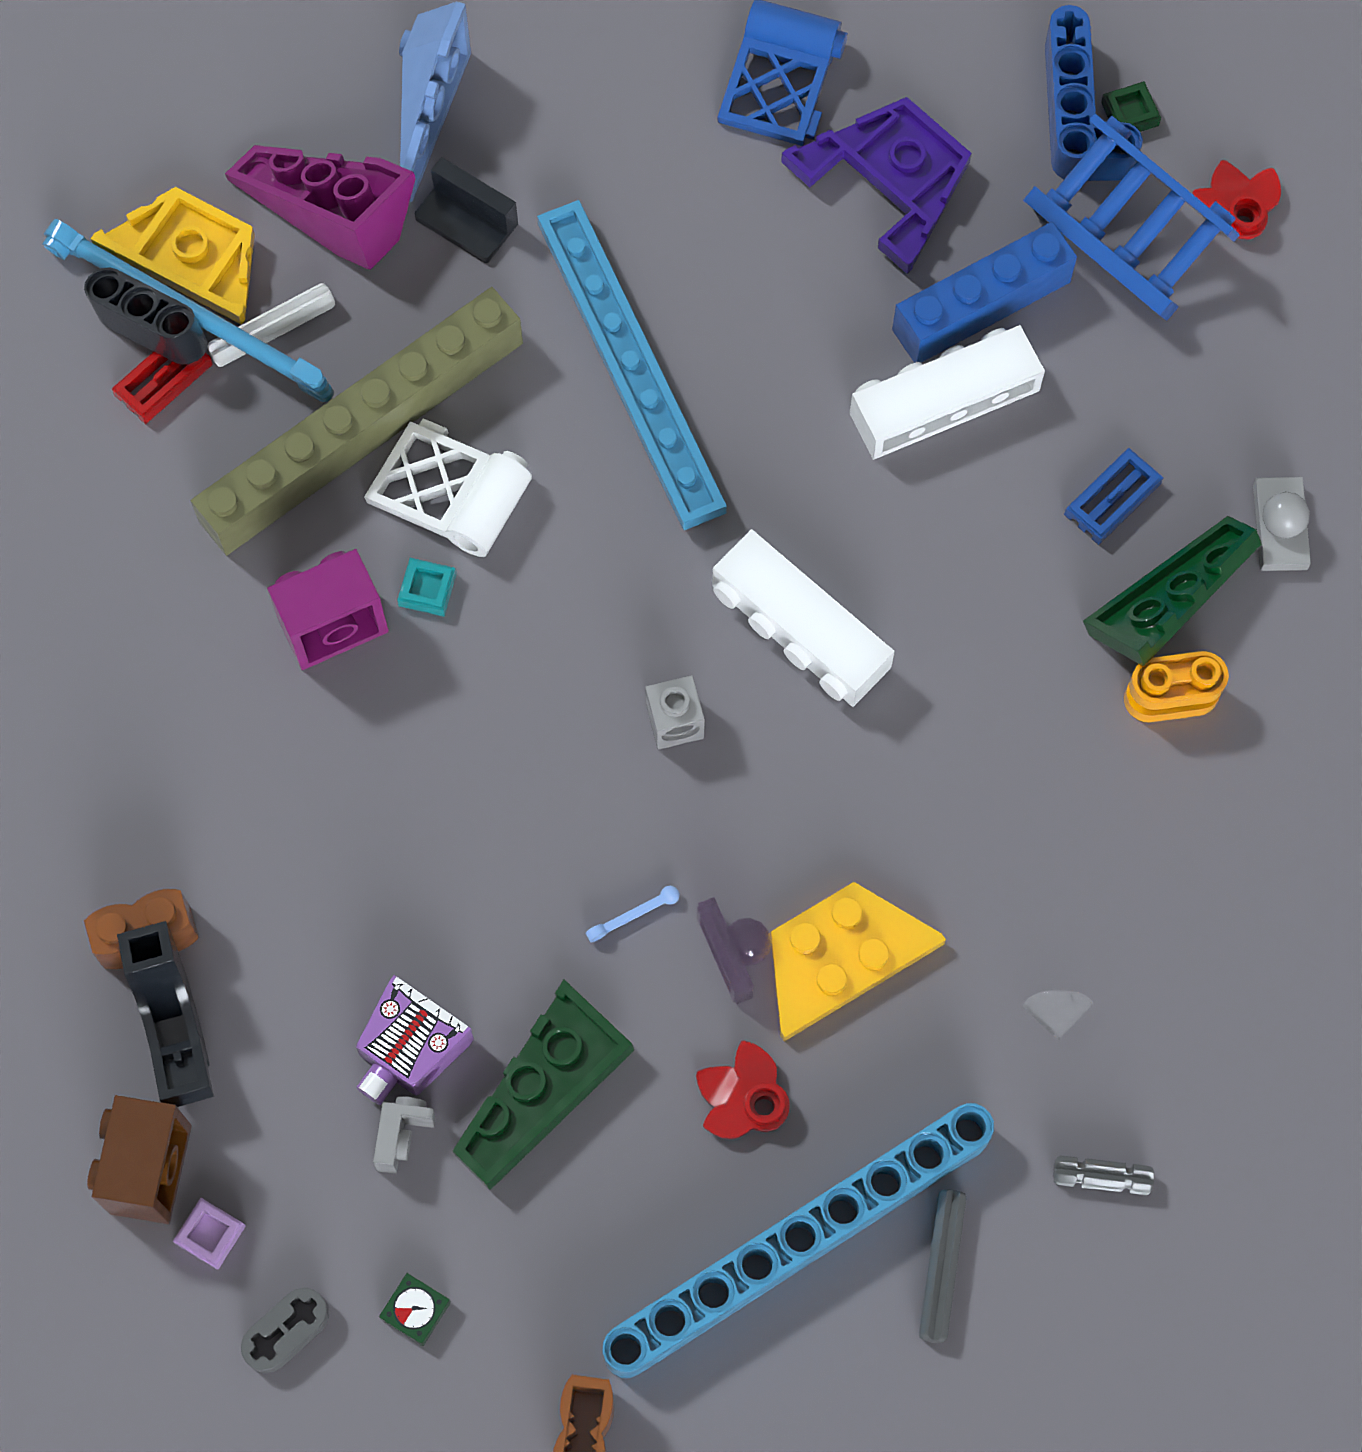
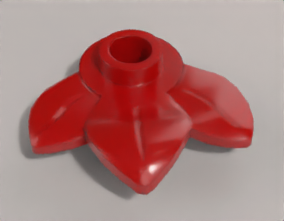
(1243, 196)
(738, 1089)

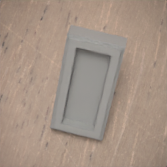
(1282, 523)

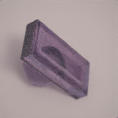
(734, 947)

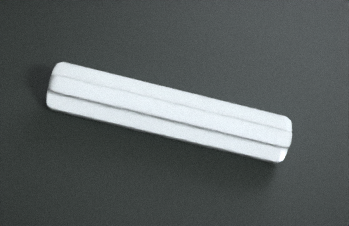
(276, 321)

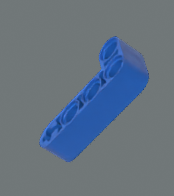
(1076, 94)

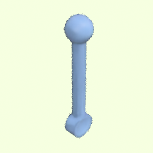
(668, 895)

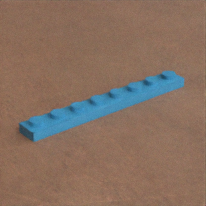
(632, 365)

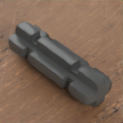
(1103, 1175)

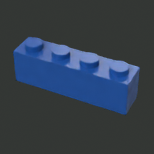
(984, 293)

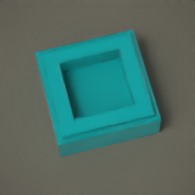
(427, 587)

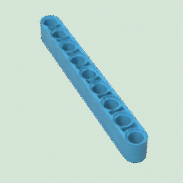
(813, 1217)

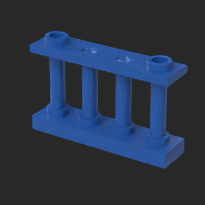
(1123, 260)

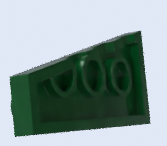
(1168, 596)
(555, 1071)

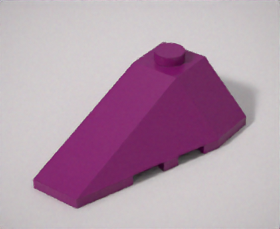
(337, 202)

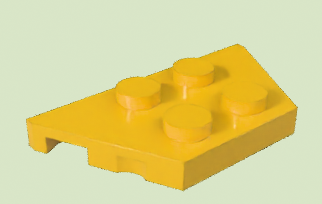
(188, 249)
(841, 953)

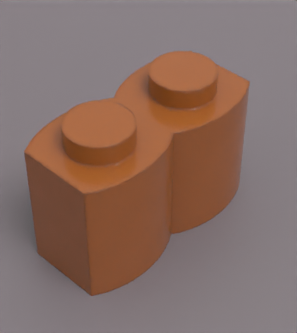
(152, 908)
(585, 1414)

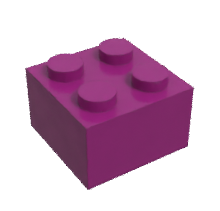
(328, 608)

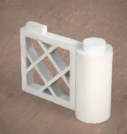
(483, 497)

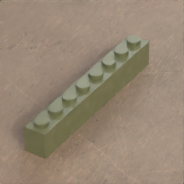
(358, 421)

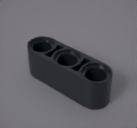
(146, 315)

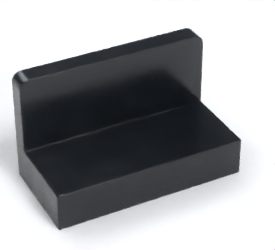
(467, 211)

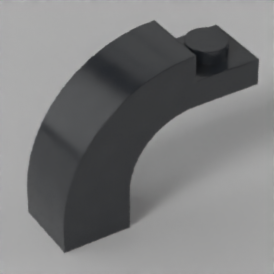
(167, 1013)

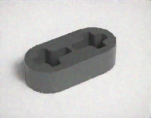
(277, 1320)

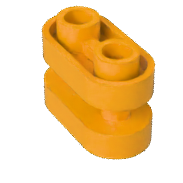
(1176, 686)

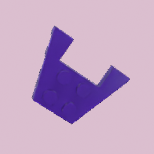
(903, 158)

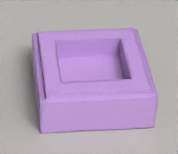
(209, 1233)

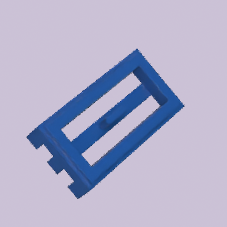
(1088, 522)

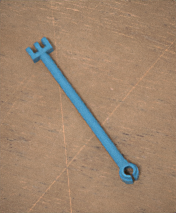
(64, 240)

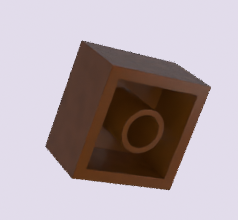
(140, 1159)

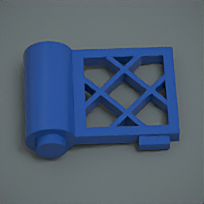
(796, 40)

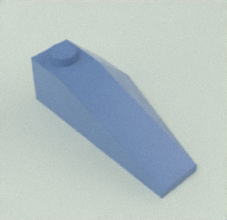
(431, 72)

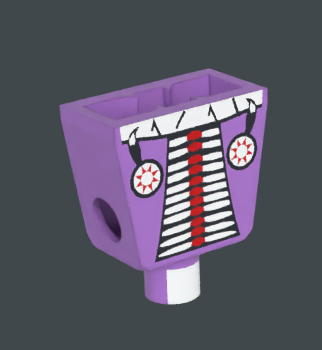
(408, 1042)

